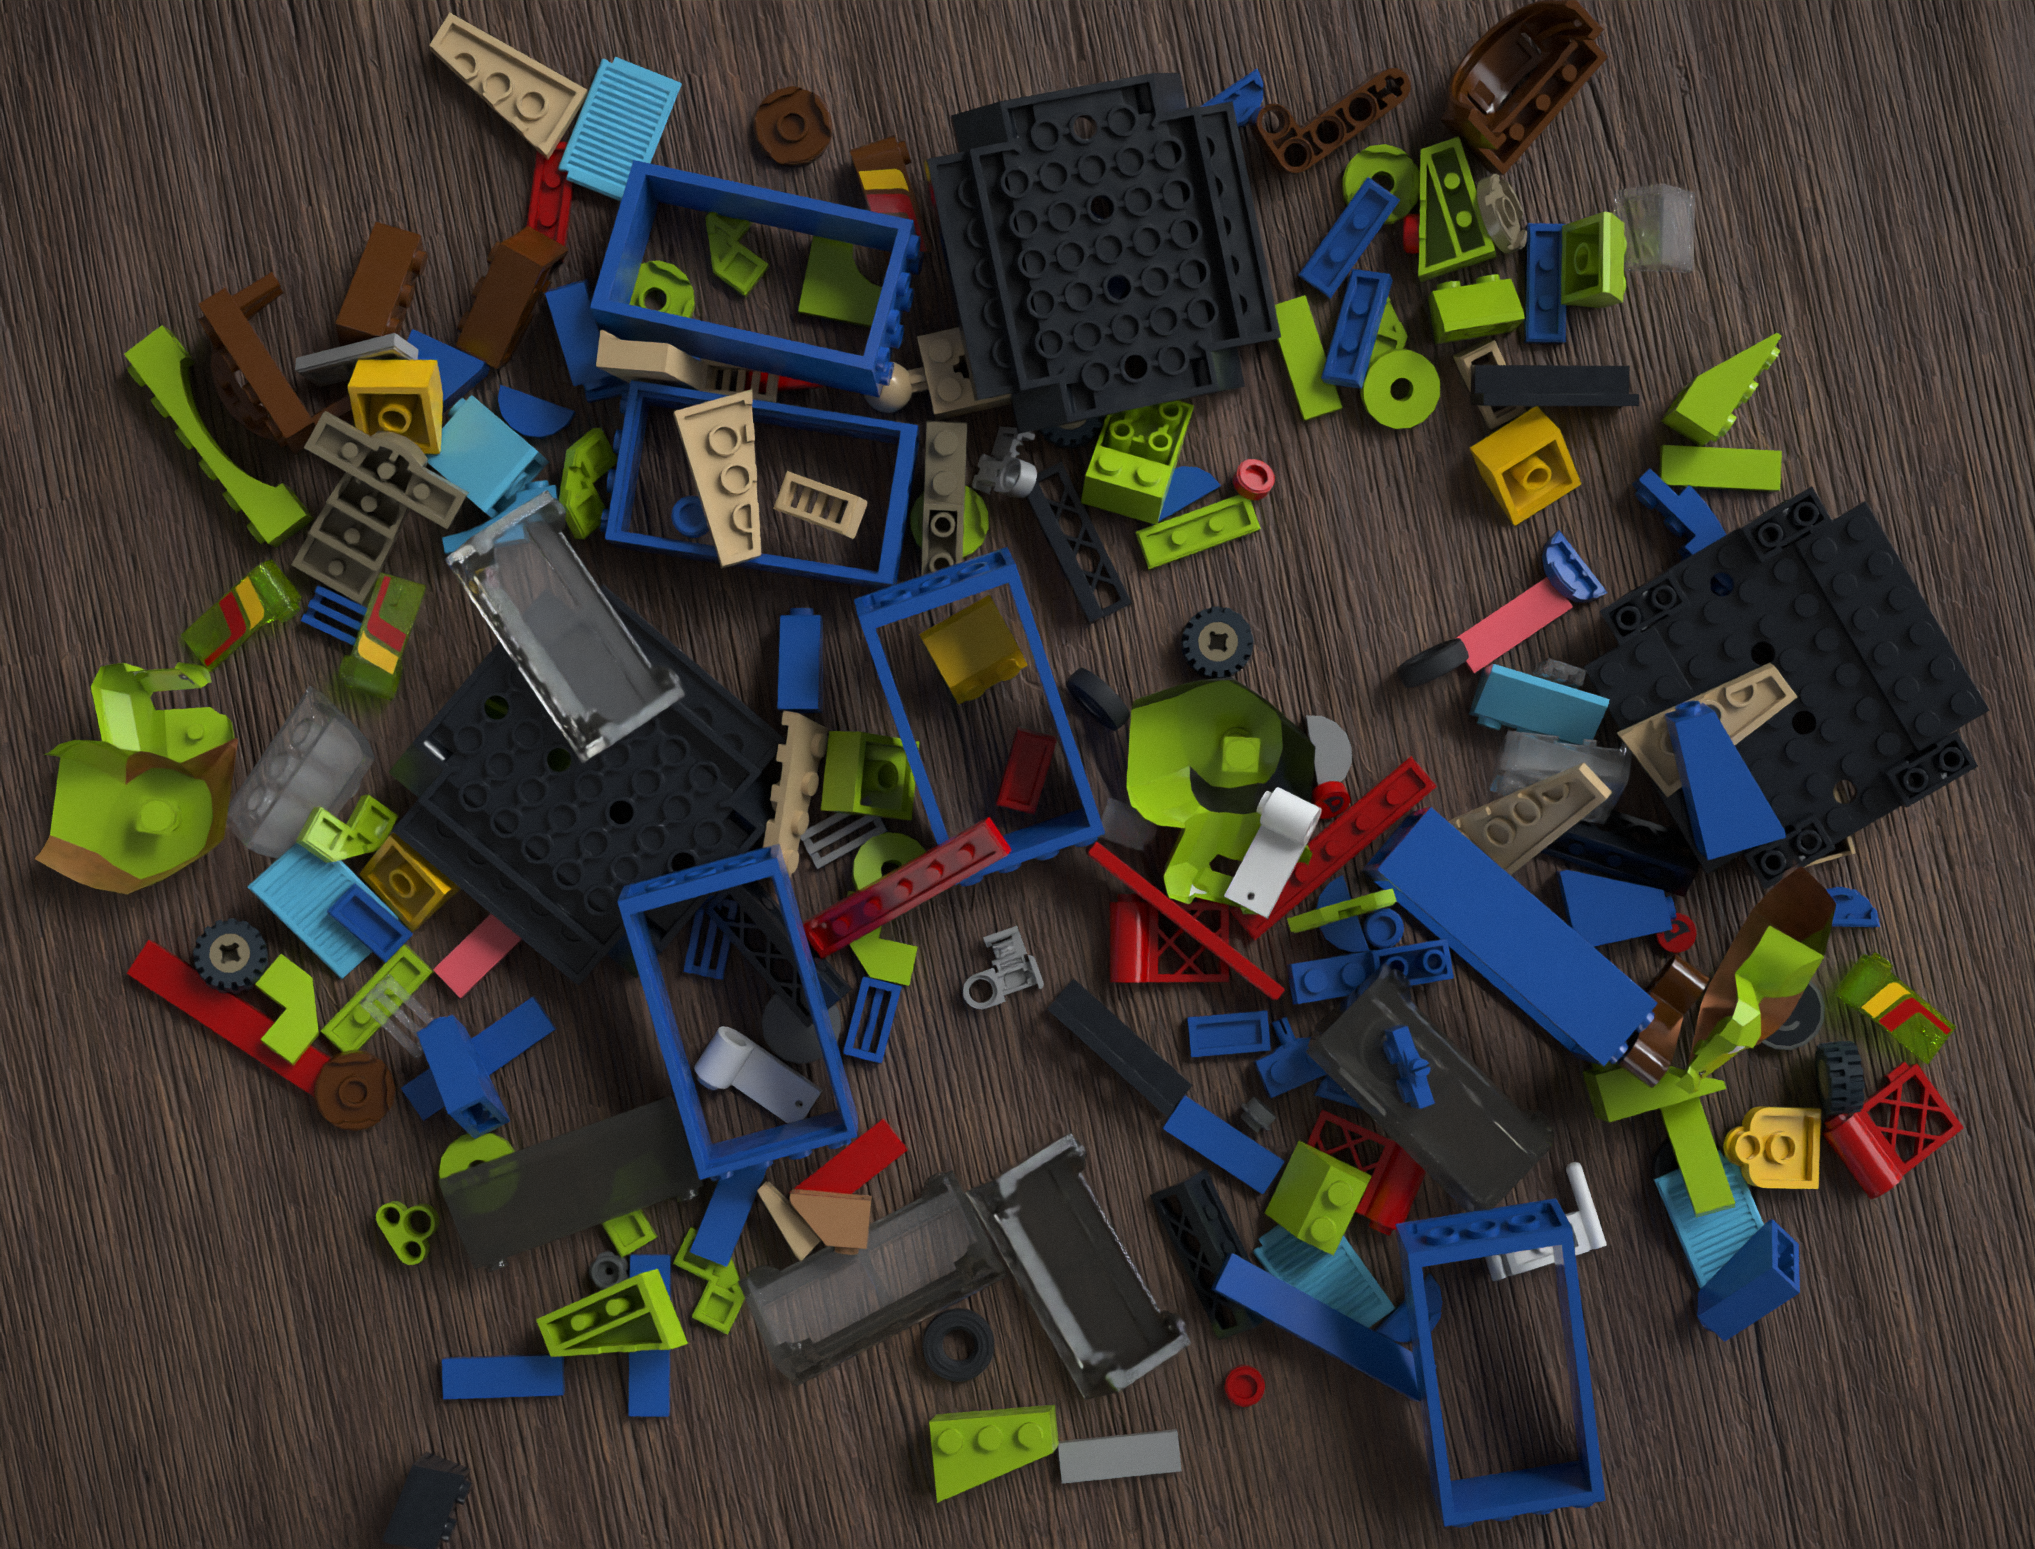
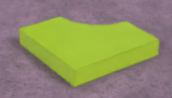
(835, 286)

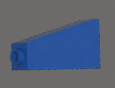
(1718, 788)

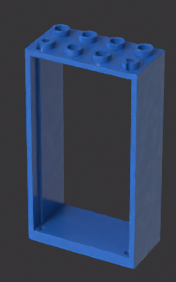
(796, 360)
(629, 445)
(944, 587)
(1511, 938)
(762, 1147)
(1479, 1236)

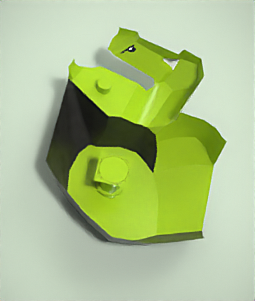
(1203, 765)

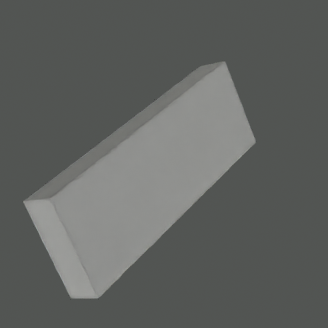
(339, 363)
(1119, 1456)

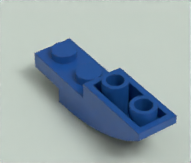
(1685, 516)
(1344, 973)

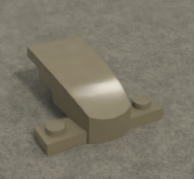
(369, 504)

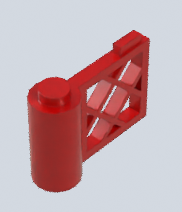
(1135, 942)
(1865, 1148)
(1394, 1180)

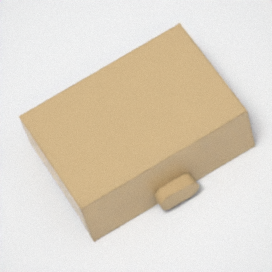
(648, 362)

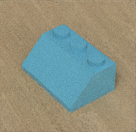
(1536, 705)

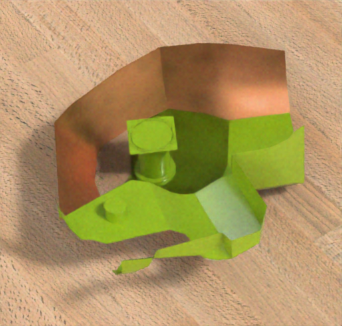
(147, 791)
(1761, 974)

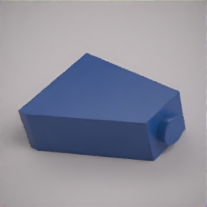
(577, 332)
(457, 369)
(801, 662)
(1613, 909)
(462, 1077)
(1751, 1282)

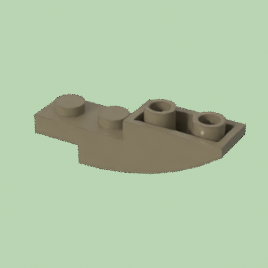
(944, 495)

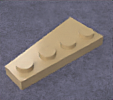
(514, 85)
(722, 461)
(1740, 706)
(799, 781)
(1533, 817)

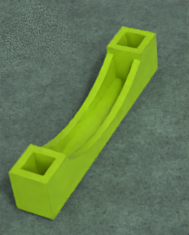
(164, 367)

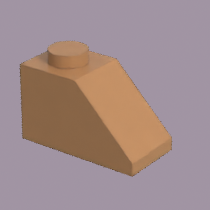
(836, 1217)

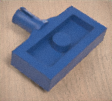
(1288, 1064)
(1412, 1069)

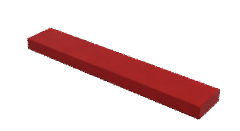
(1345, 839)
(906, 887)
(1184, 920)
(220, 1012)

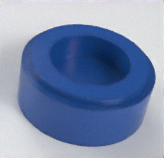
(689, 517)
(1383, 928)

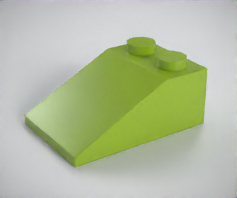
(1619, 1094)

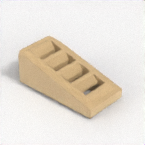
(1463, 360)
(709, 379)
(852, 515)
(791, 1224)

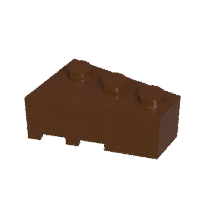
(381, 285)
(508, 295)

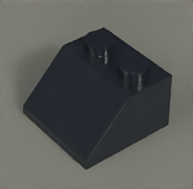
(428, 1502)

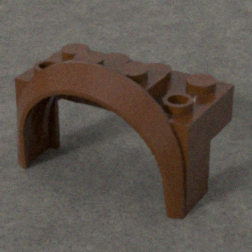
(1501, 60)
(240, 349)

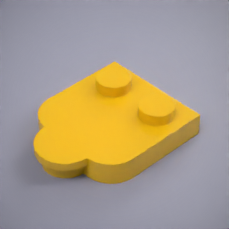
(1777, 1147)

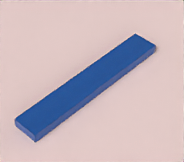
(1317, 1324)

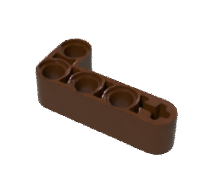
(1336, 115)
(1653, 1049)

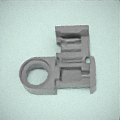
(1005, 467)
(1011, 969)

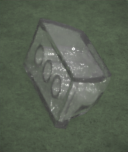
(309, 764)

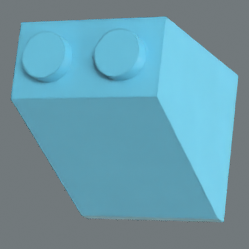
(485, 457)

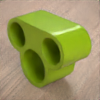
(402, 1234)

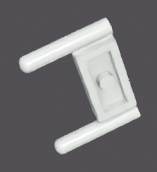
(1585, 1228)

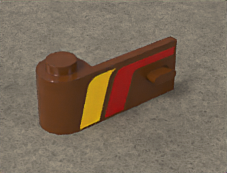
(887, 184)

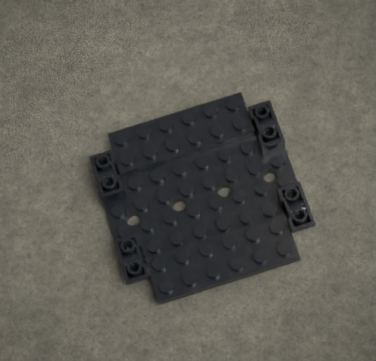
(1037, 264)
(1845, 640)
(542, 840)

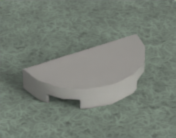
(1332, 749)

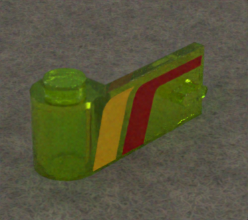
(254, 601)
(382, 639)
(1894, 1006)

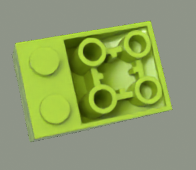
(1706, 403)
(1137, 460)

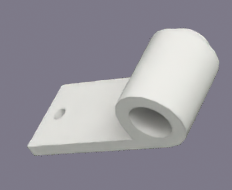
(1283, 834)
(757, 1073)

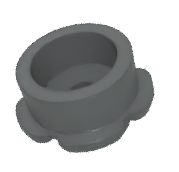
(1257, 1114)
(598, 1270)

